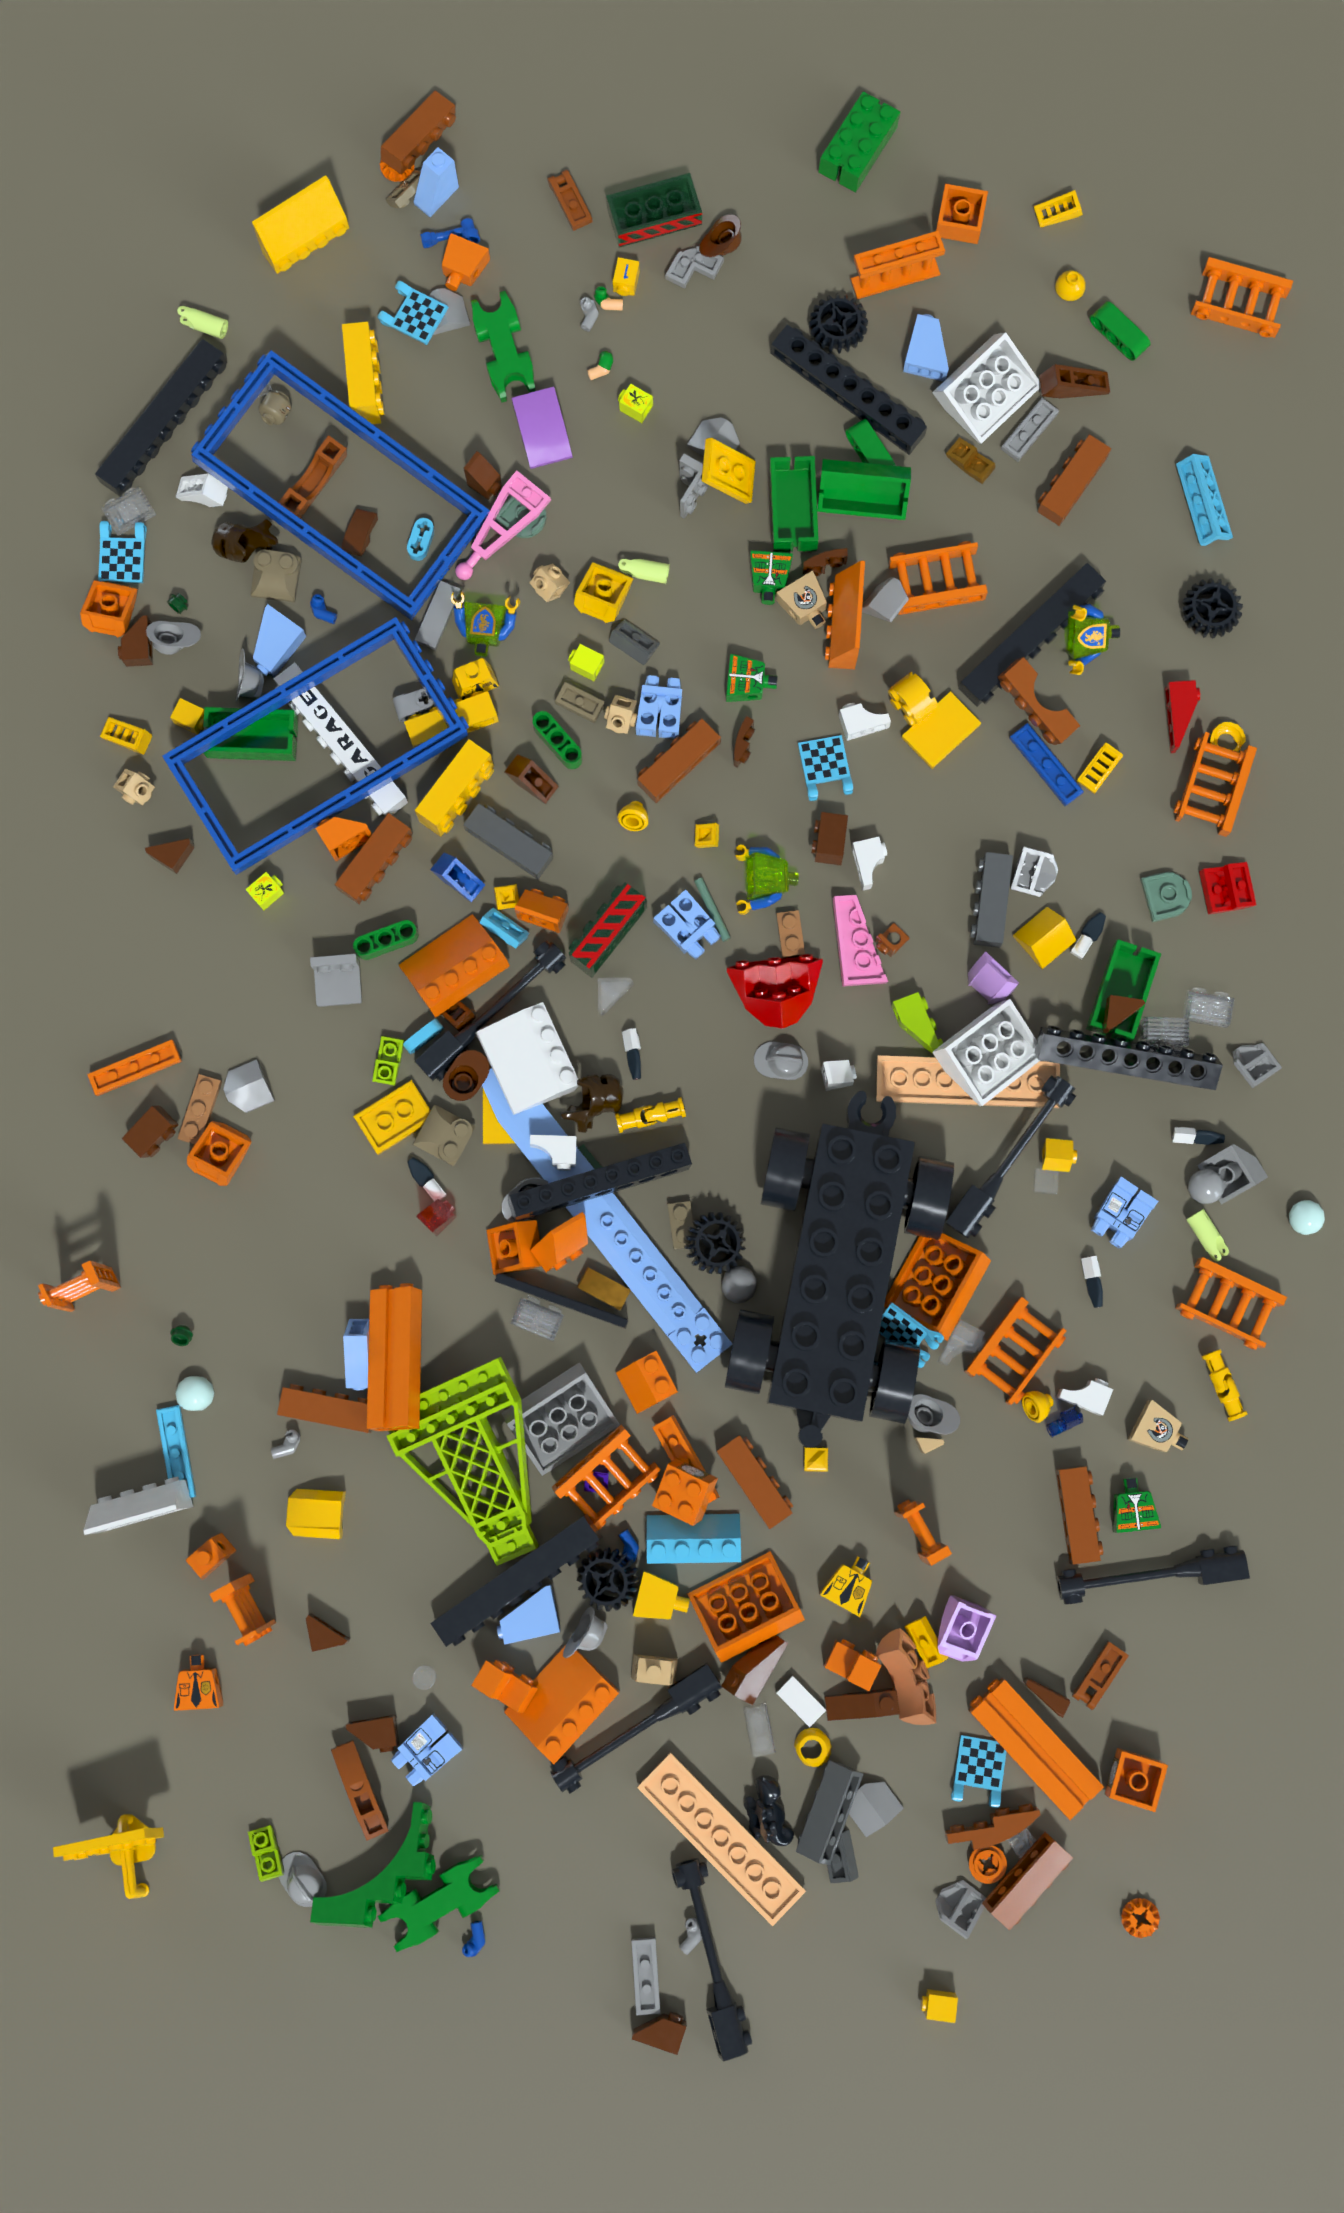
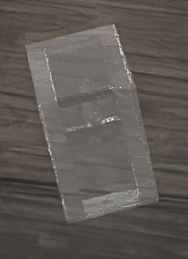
(610, 991)

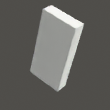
(800, 1701)

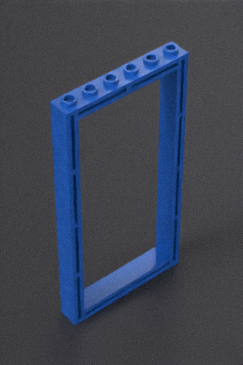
(242, 399)
(285, 693)

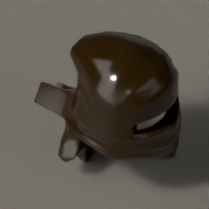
(239, 542)
(598, 1097)

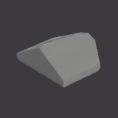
(456, 315)
(717, 428)
(886, 600)
(1034, 871)
(1255, 1063)
(247, 1087)
(874, 1807)
(960, 1907)

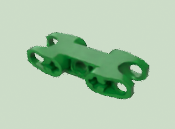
(498, 329)
(455, 1893)

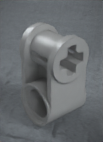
(412, 704)

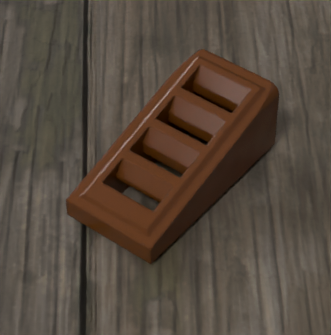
(461, 1017)
(1052, 1699)

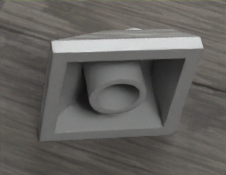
(1237, 1169)

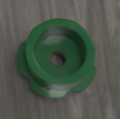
(177, 603)
(181, 1335)

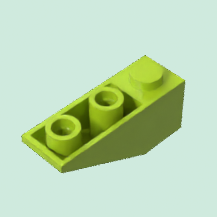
(914, 1020)

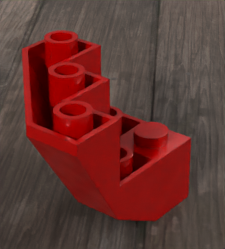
(777, 988)

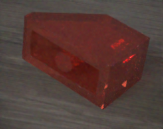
(437, 1216)

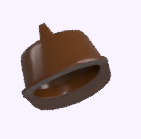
(722, 237)
(466, 1075)

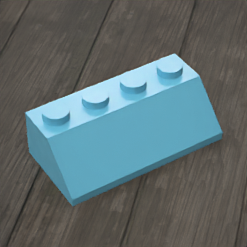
(709, 1541)

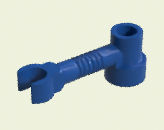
(466, 231)

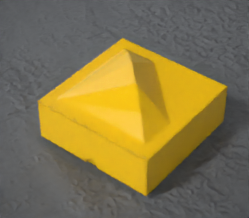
(706, 835)
(506, 896)
(816, 1459)

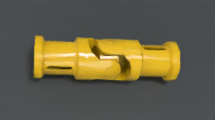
(659, 1112)
(1223, 1381)

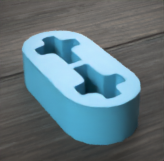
(415, 538)
(423, 1036)

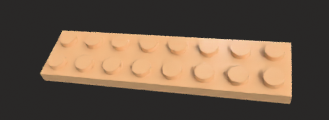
(927, 1083)
(721, 1839)

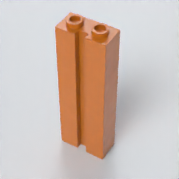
(394, 1358)
(1035, 1747)

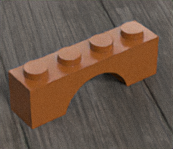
(322, 468)
(1020, 681)

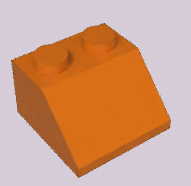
(342, 835)
(542, 910)
(562, 1243)
(512, 1245)
(646, 1382)

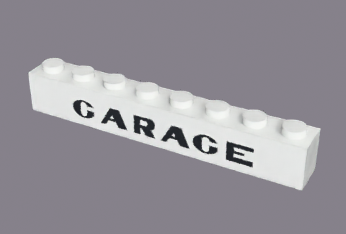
(342, 742)

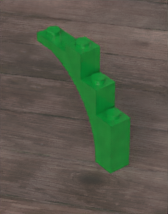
(411, 1862)

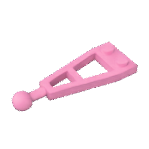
(526, 494)

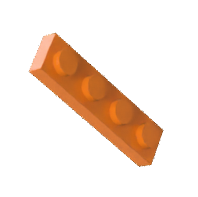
(134, 1067)
(678, 1446)

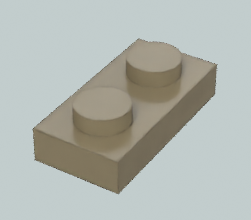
(403, 193)
(579, 702)
(680, 1219)

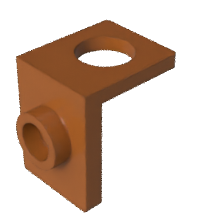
(885, 946)

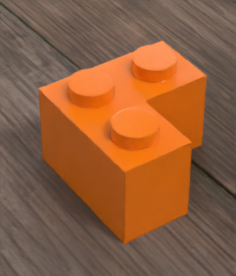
(853, 1665)
(501, 1683)

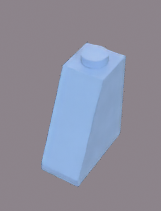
(436, 182)
(926, 350)
(276, 642)
(356, 1353)
(531, 1619)

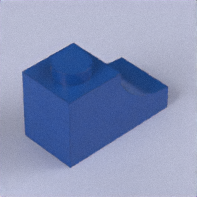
(457, 876)

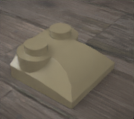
(276, 575)
(444, 1135)

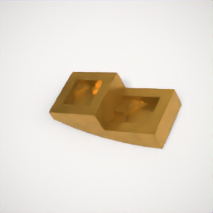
(970, 461)
(603, 1288)

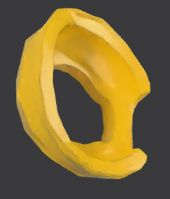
(1231, 729)
(819, 1736)

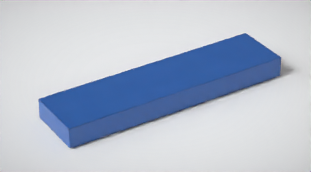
(1046, 764)

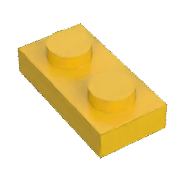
(925, 1641)

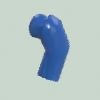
(319, 609)
(631, 1546)
(477, 1940)

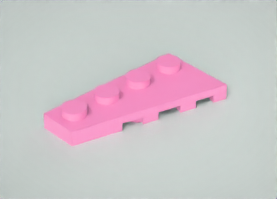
(855, 945)

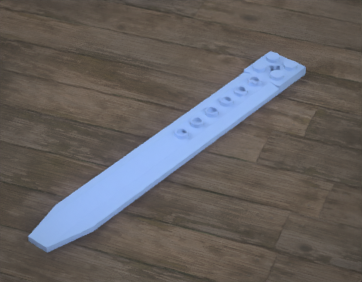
(619, 1239)

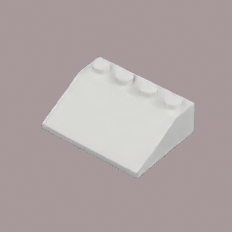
(988, 387)
(989, 1052)
(528, 1058)
(138, 1506)

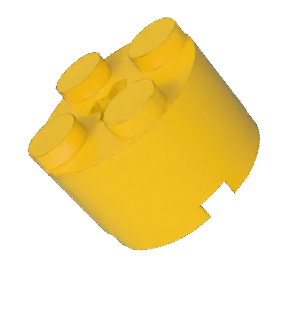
(912, 698)

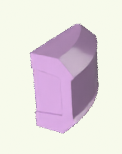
(991, 979)
(964, 1629)

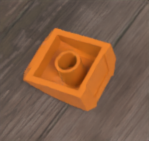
(108, 608)
(218, 1153)

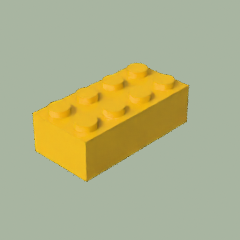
(363, 371)
(455, 788)

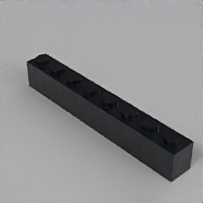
(161, 418)
(1032, 634)
(516, 1580)

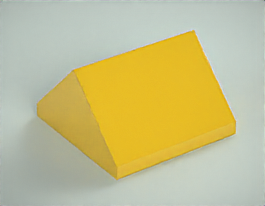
(1045, 937)

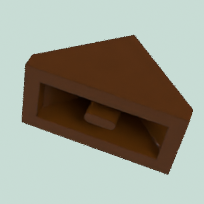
(171, 854)
(1119, 1009)
(323, 1635)

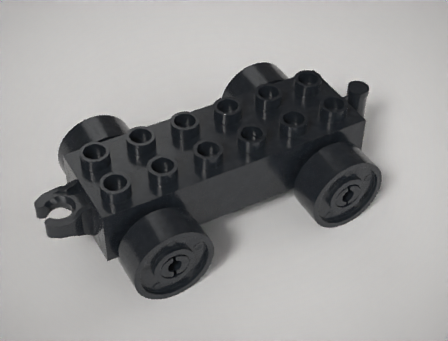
(841, 1272)

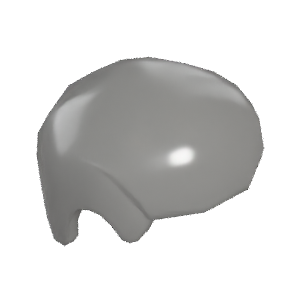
(1205, 1186)
(739, 1284)

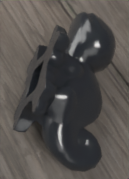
(766, 1814)

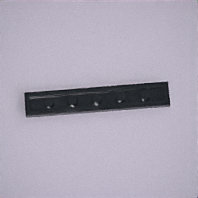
(561, 1300)

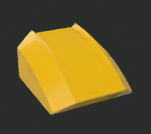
(602, 592)
(316, 1513)

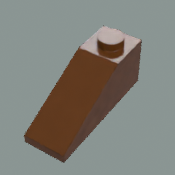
(1072, 382)
(753, 1669)
(862, 1704)

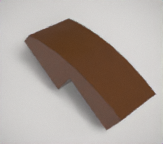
(358, 532)
(818, 563)
(742, 747)

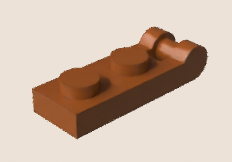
(570, 200)
(1100, 1675)

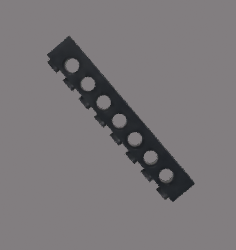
(792, 338)
(1205, 1077)
(599, 1182)

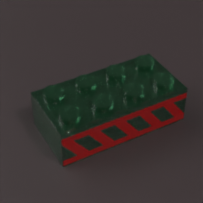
(654, 210)
(608, 929)

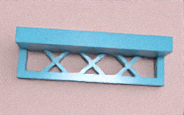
(1202, 499)

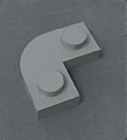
(690, 261)

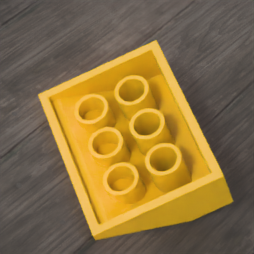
(300, 225)

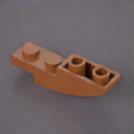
(359, 1790)
(1003, 1826)

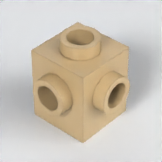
(549, 582)
(621, 714)
(134, 787)

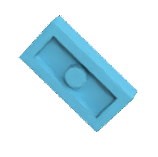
(504, 928)

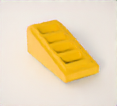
(1066, 198)
(138, 742)
(1110, 752)

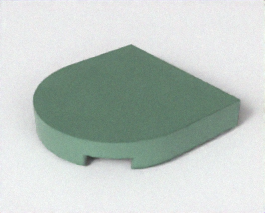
(513, 512)
(1166, 895)

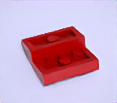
(1227, 888)

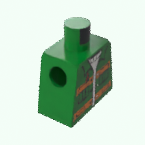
(769, 573)
(747, 679)
(1134, 1509)

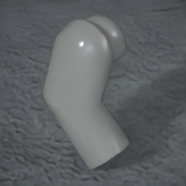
(590, 312)
(289, 1446)
(693, 1936)

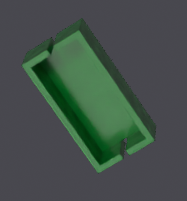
(859, 141)
(864, 489)
(793, 504)
(263, 740)
(1125, 977)

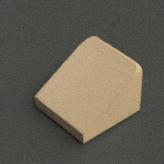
(927, 1444)

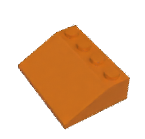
(846, 617)
(454, 965)
(938, 1282)
(745, 1607)
(565, 1704)

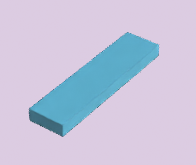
(175, 1445)

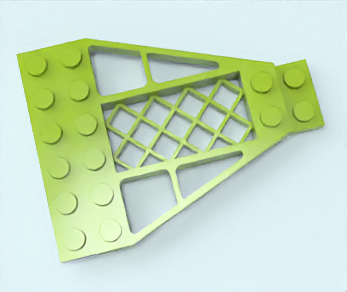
(457, 1405)

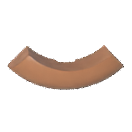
(909, 1678)

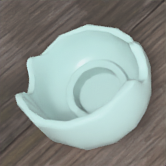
(1306, 1217)
(194, 1393)

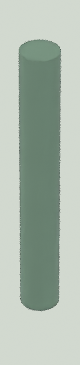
(711, 907)

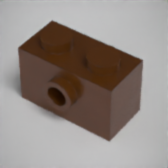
(831, 838)
(150, 1132)

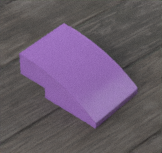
(542, 427)

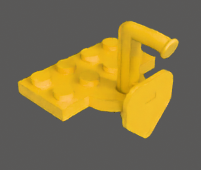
(127, 1845)

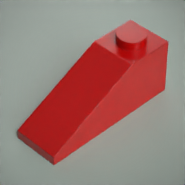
(1180, 704)

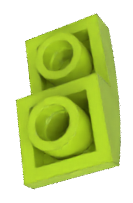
(388, 1060)
(266, 1853)

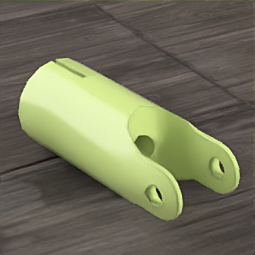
(203, 322)
(645, 569)
(1208, 1235)

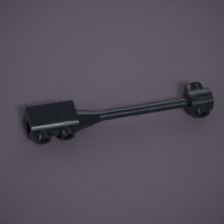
(448, 1047)
(979, 1202)
(1208, 1567)
(685, 1696)
(725, 2015)

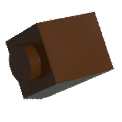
(482, 476)
(135, 645)
(531, 778)
(376, 1732)
(662, 2032)

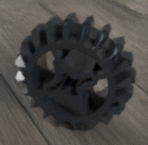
(837, 307)
(1230, 610)
(711, 1251)
(600, 1575)

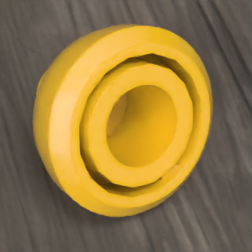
(1070, 285)
(633, 816)
(1036, 1405)

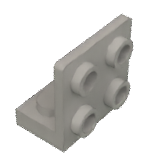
(691, 475)
(337, 980)

